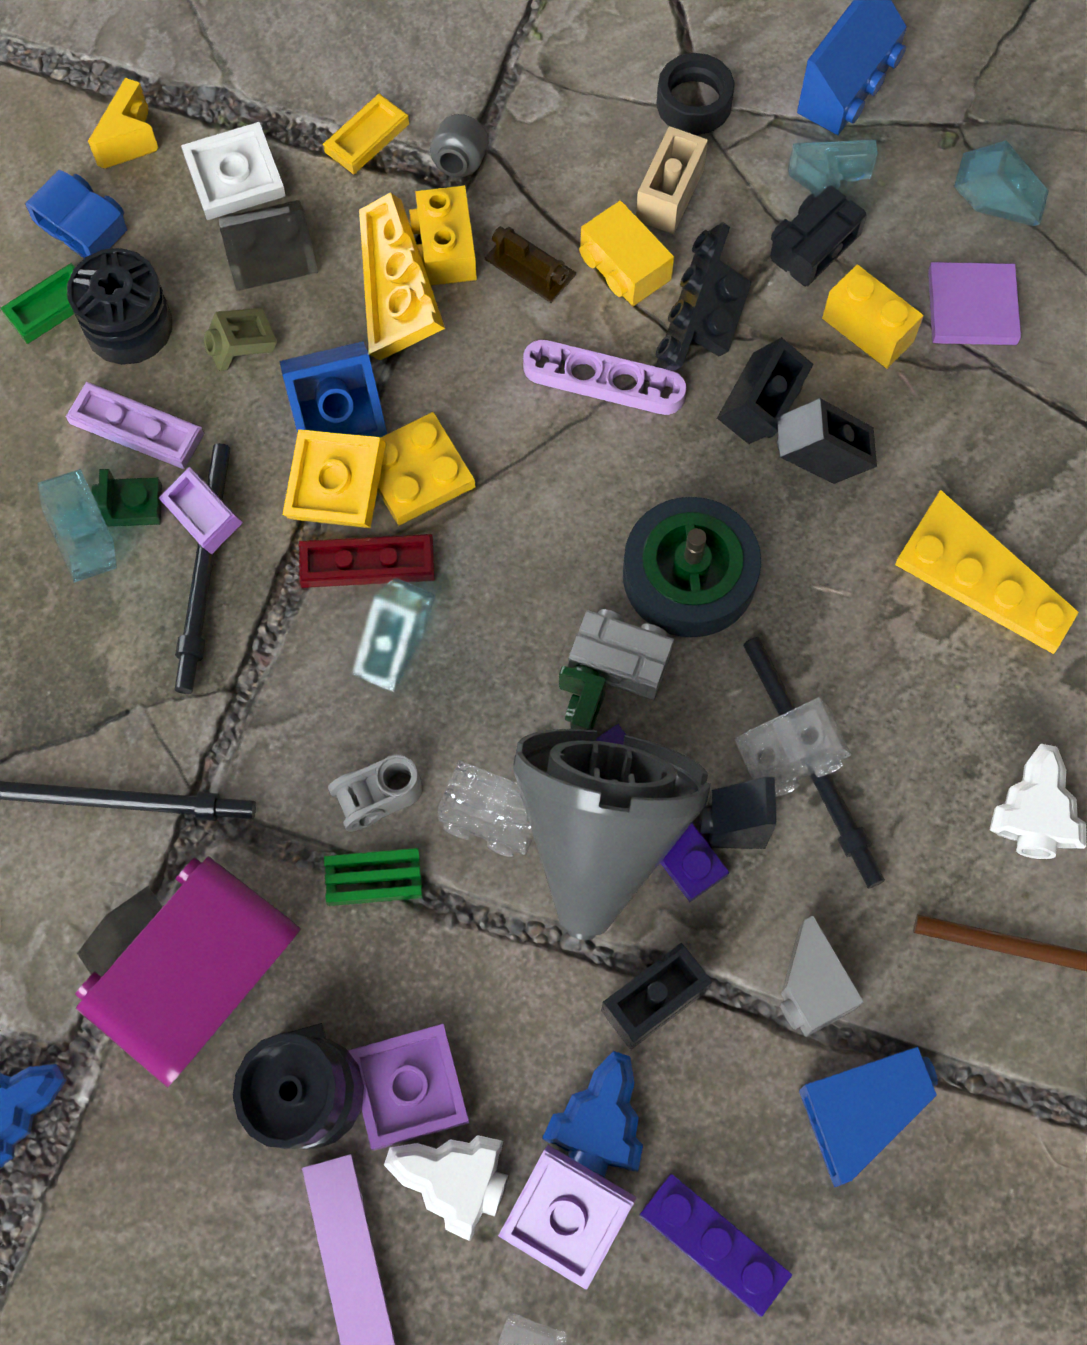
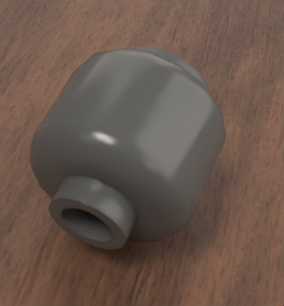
(459, 145)

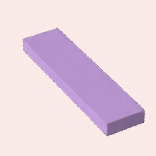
(348, 1253)

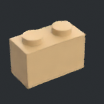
(671, 180)

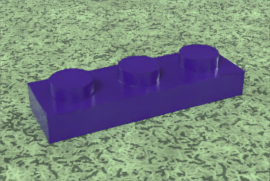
(716, 1245)

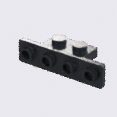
(707, 304)

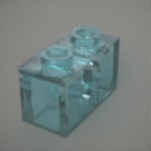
(77, 525)

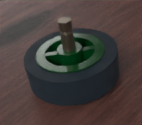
(691, 566)

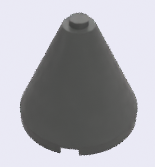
(603, 817)

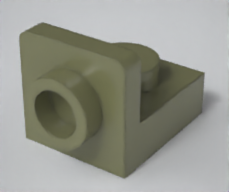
(238, 334)

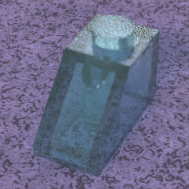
(1001, 184)
(393, 632)

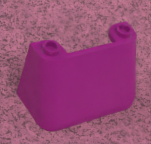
(186, 969)

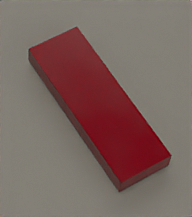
(366, 560)

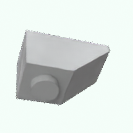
(816, 983)

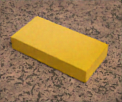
(366, 133)

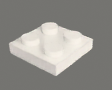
(233, 170)

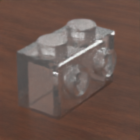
(794, 746)

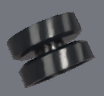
(298, 1092)

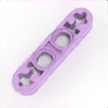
(601, 384)

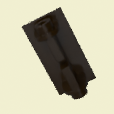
(529, 264)

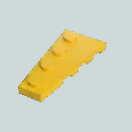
(395, 280)
(979, 571)

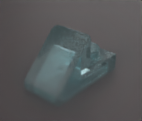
(827, 163)

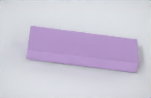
(135, 425)

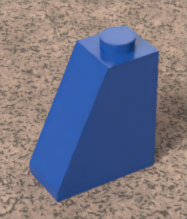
(866, 1109)

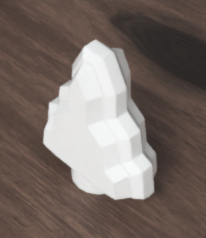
(1040, 809)
(454, 1179)

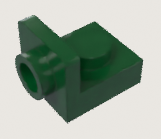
(128, 500)
(582, 709)

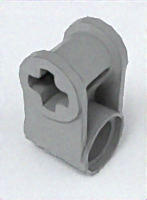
(373, 793)

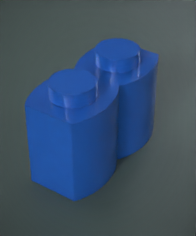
(76, 215)

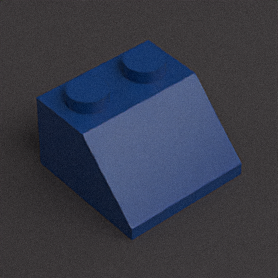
(334, 392)

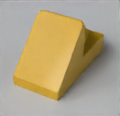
(122, 129)

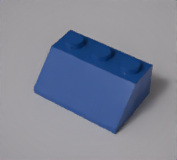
(851, 63)

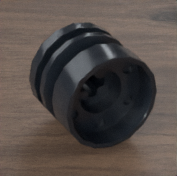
(120, 306)

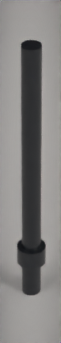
(190, 644)
(204, 806)
(852, 839)

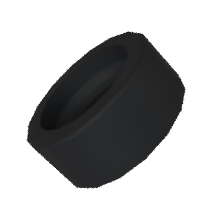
(696, 68)

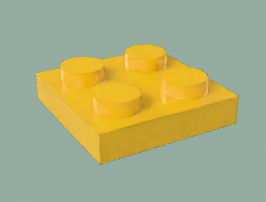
(421, 469)
(334, 478)

